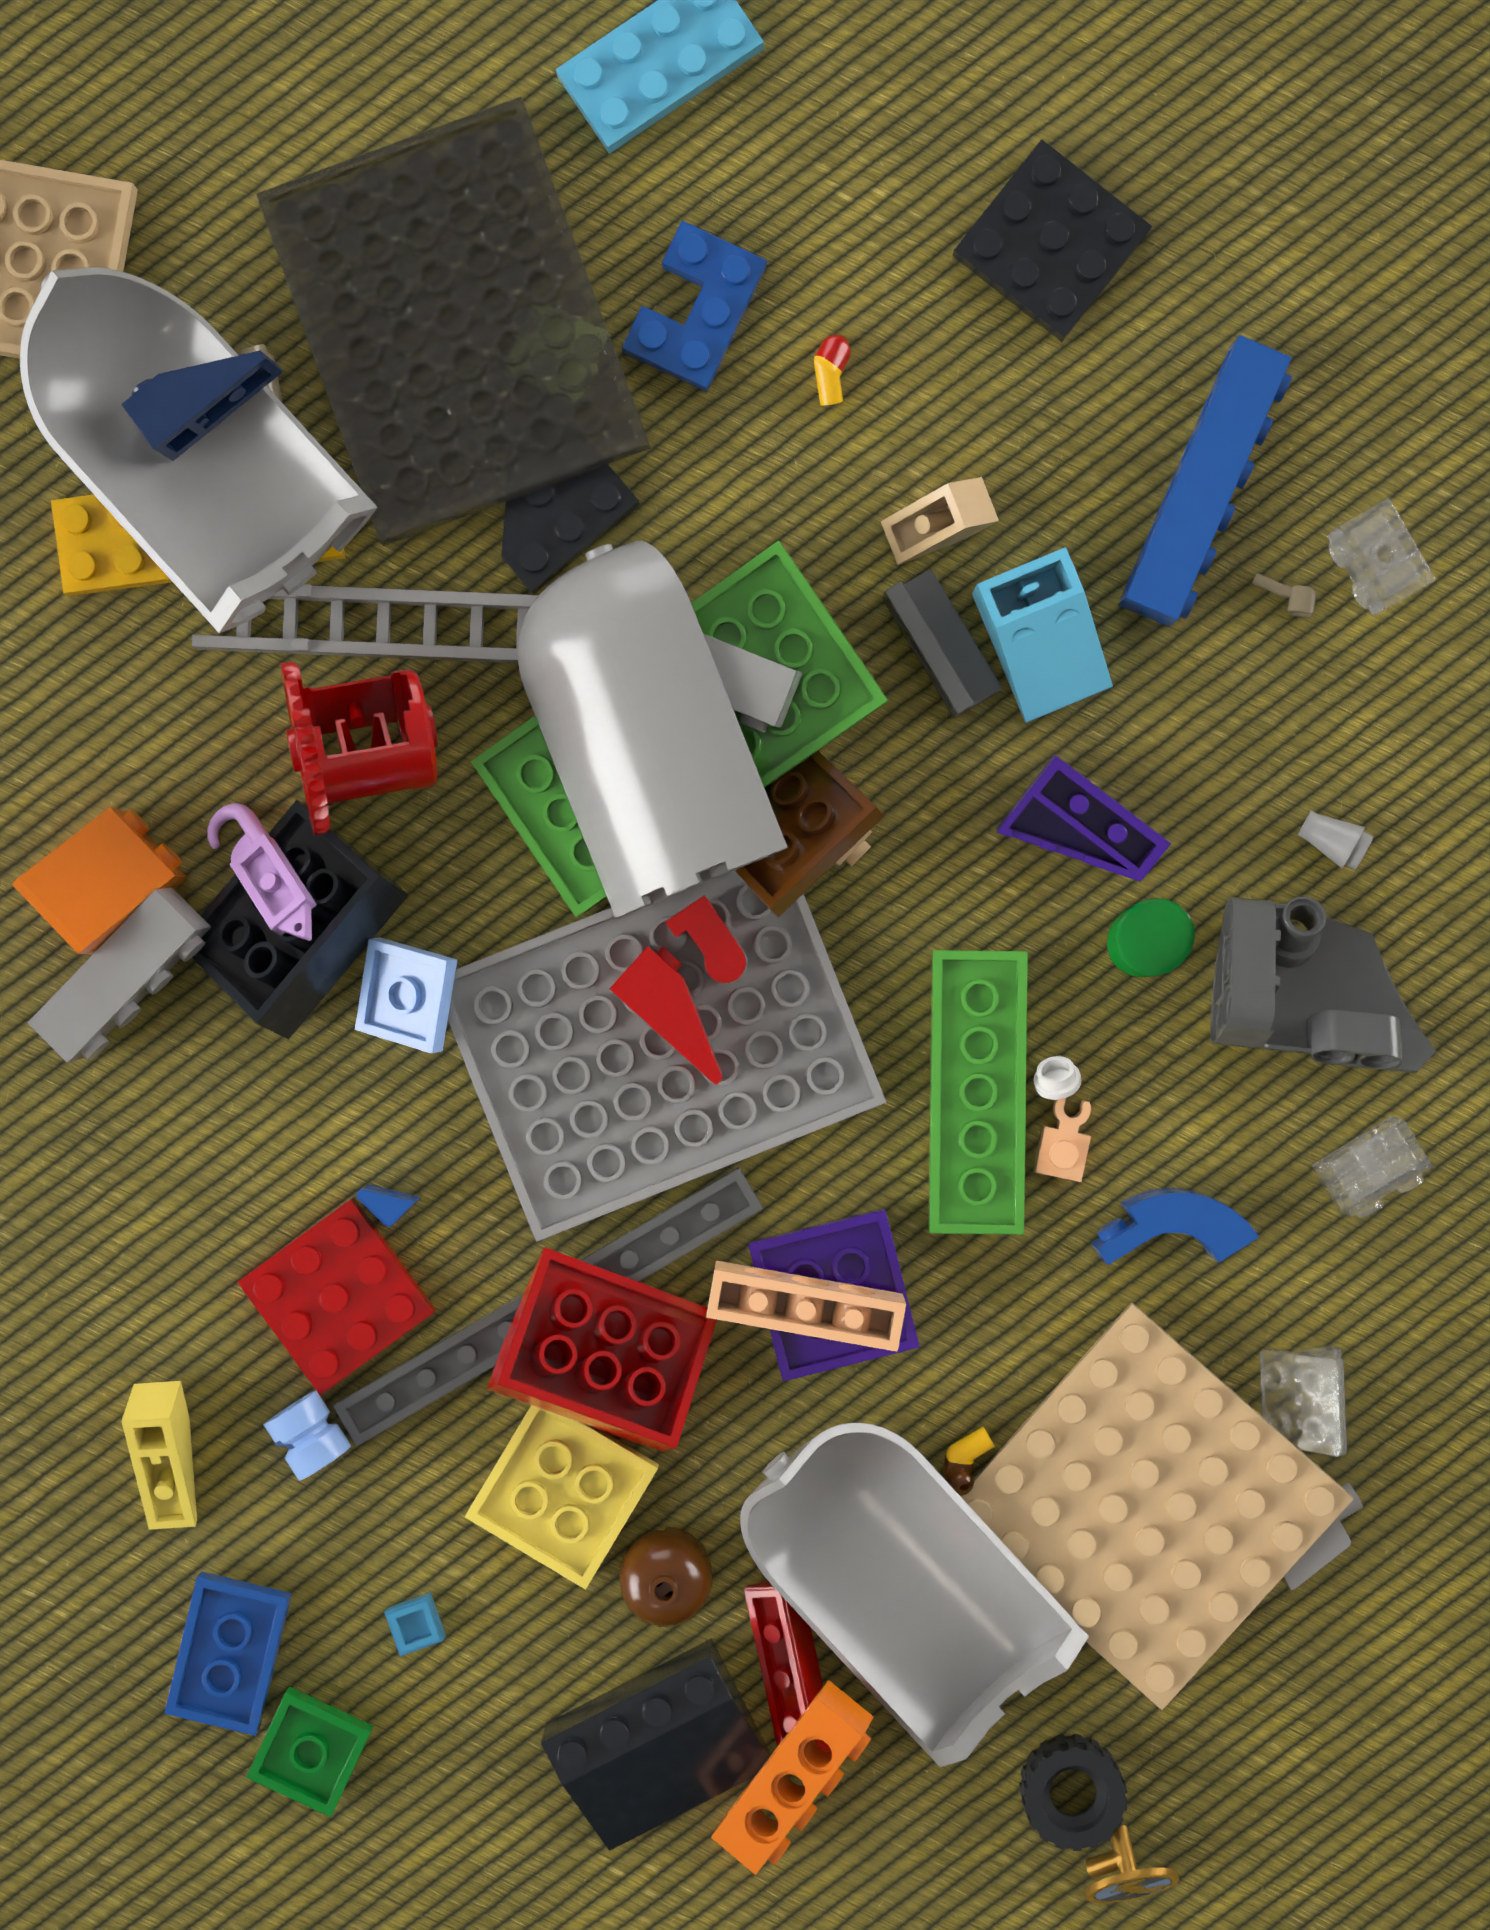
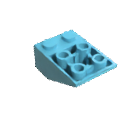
(1043, 634)

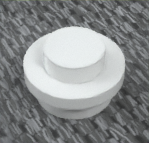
(1057, 1078)

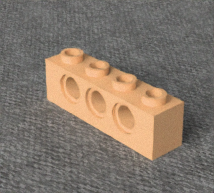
(806, 1306)

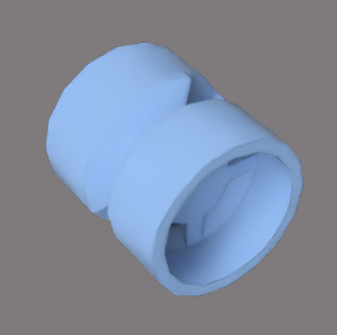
(307, 1435)

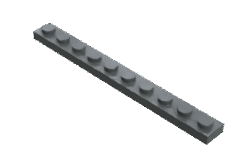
(479, 1344)

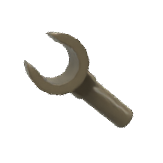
(1300, 597)

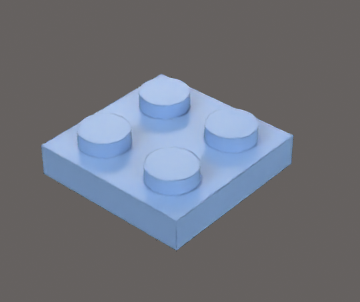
(405, 995)

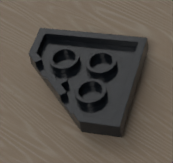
(561, 522)

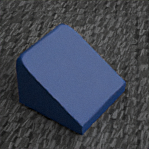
(386, 1204)

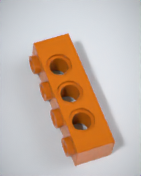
(745, 1828)

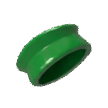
(1151, 938)

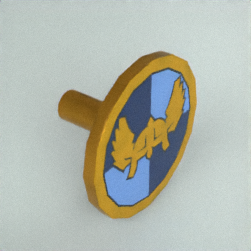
(1130, 1881)

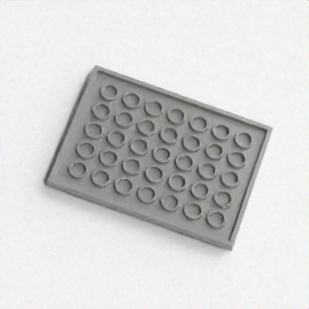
(608, 1110)

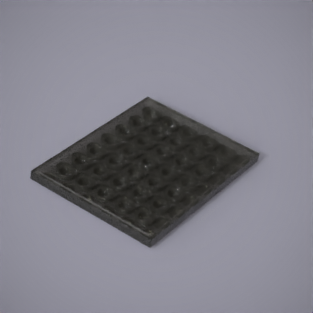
(452, 321)

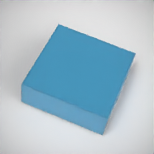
(415, 1624)

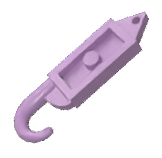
(266, 873)

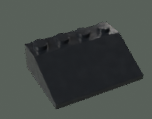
(285, 976)
(656, 1745)

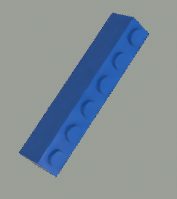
(1205, 481)

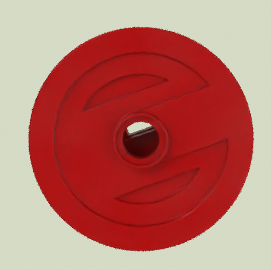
(354, 706)

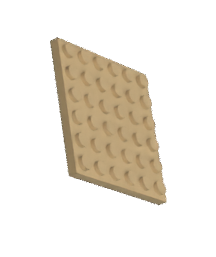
(1153, 1504)

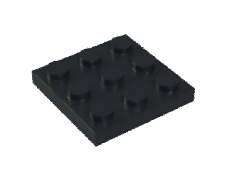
(1051, 240)

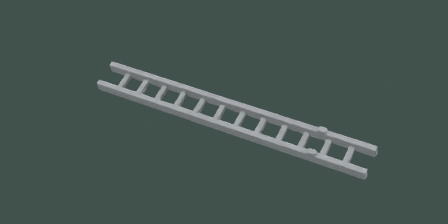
(382, 648)

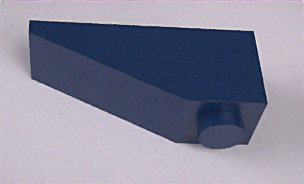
(191, 401)

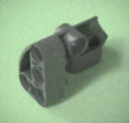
(1309, 989)

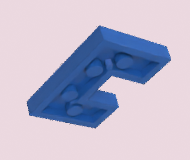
(727, 283)

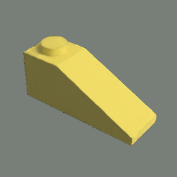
(161, 1453)

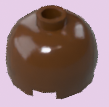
(679, 1566)

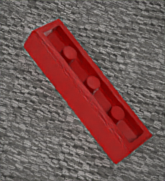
(785, 1657)

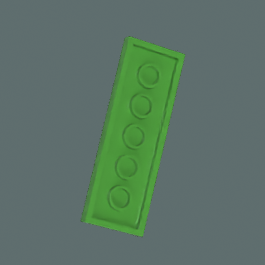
(978, 1092)

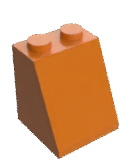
(99, 878)

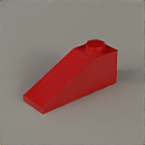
(665, 1003)

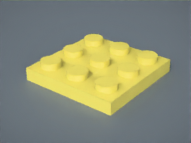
(562, 1493)

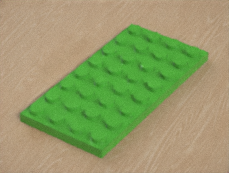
(757, 608)

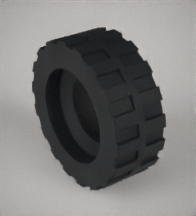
(1099, 1819)

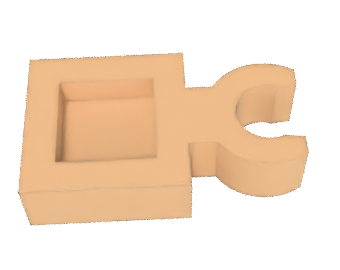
(1062, 1149)

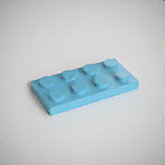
(657, 64)

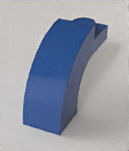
(1174, 1211)

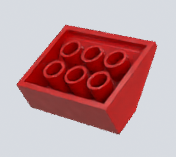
(604, 1351)

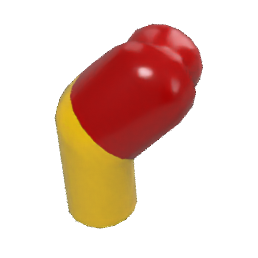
(829, 365)

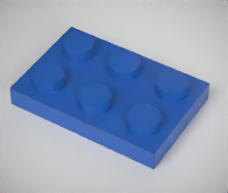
(228, 1653)

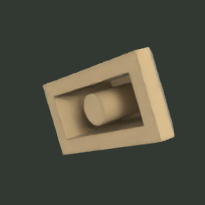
(939, 519)

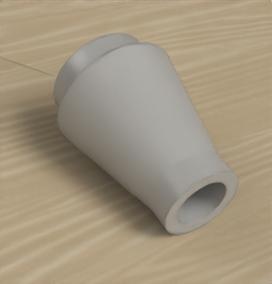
(1336, 839)

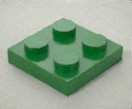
(309, 1751)

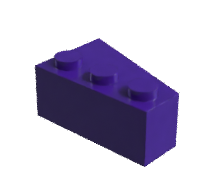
(1083, 822)

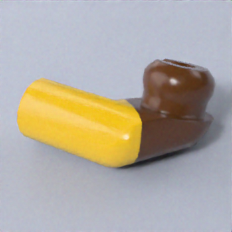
(960, 1460)

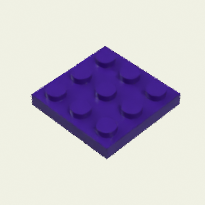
(845, 1251)

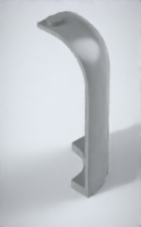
(231, 512)
(642, 728)
(905, 1584)

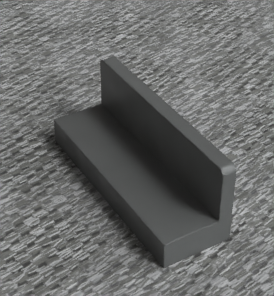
(941, 642)

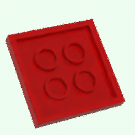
(336, 1296)

